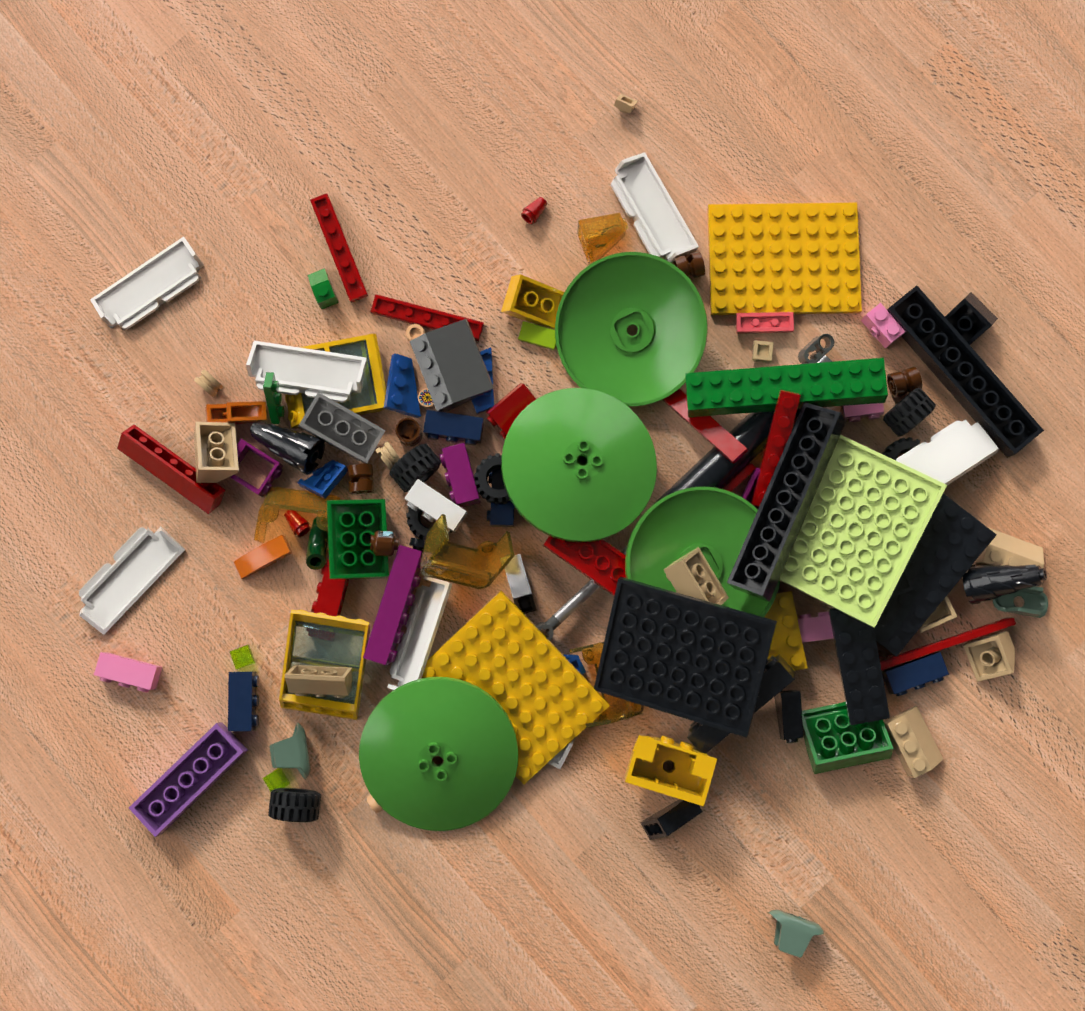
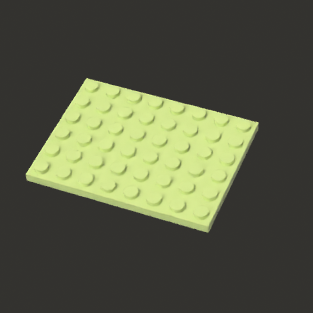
(860, 530)

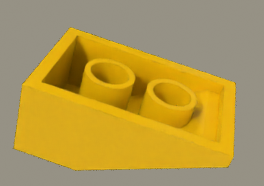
(532, 301)

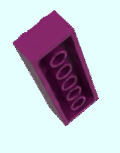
(394, 606)

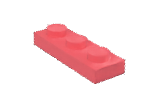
(764, 322)

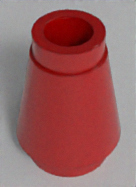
(533, 211)
(297, 523)

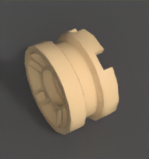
(209, 383)
(388, 455)

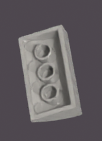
(341, 428)

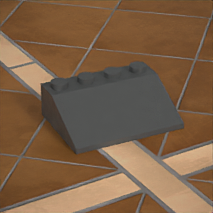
(451, 365)

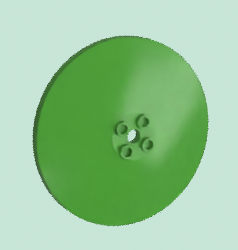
(622, 293)
(559, 493)
(692, 519)
(446, 721)

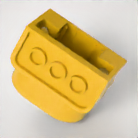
(686, 780)

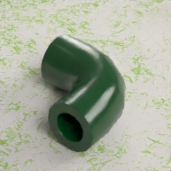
(316, 547)

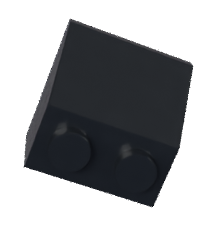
(971, 318)

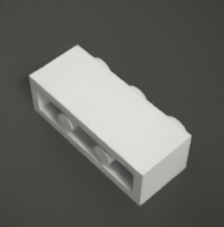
(434, 504)

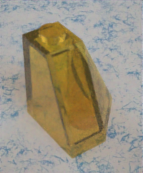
(600, 234)

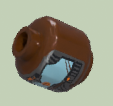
(384, 543)

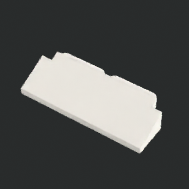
(652, 209)
(149, 286)
(307, 370)
(951, 452)
(120, 585)
(421, 631)

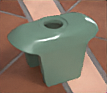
(1034, 602)
(292, 752)
(793, 932)

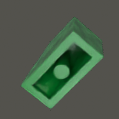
(322, 289)

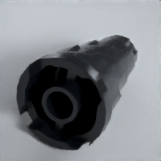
(293, 447)
(991, 582)

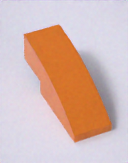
(236, 412)
(263, 556)

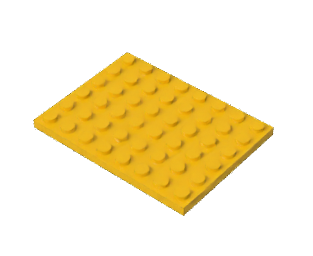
(784, 258)
(525, 675)

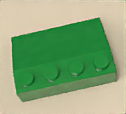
(349, 538)
(837, 744)

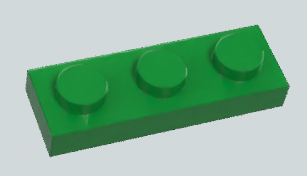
(273, 398)

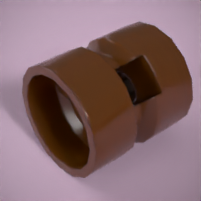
(692, 265)
(902, 382)
(408, 431)
(360, 478)

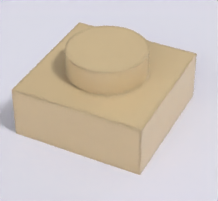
(625, 104)
(762, 351)

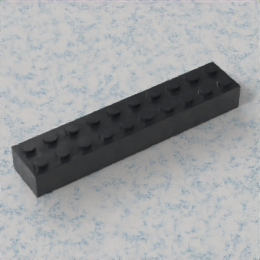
(964, 373)
(786, 501)

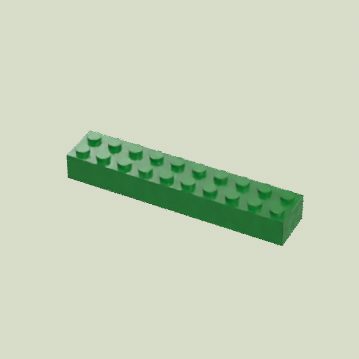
(758, 388)

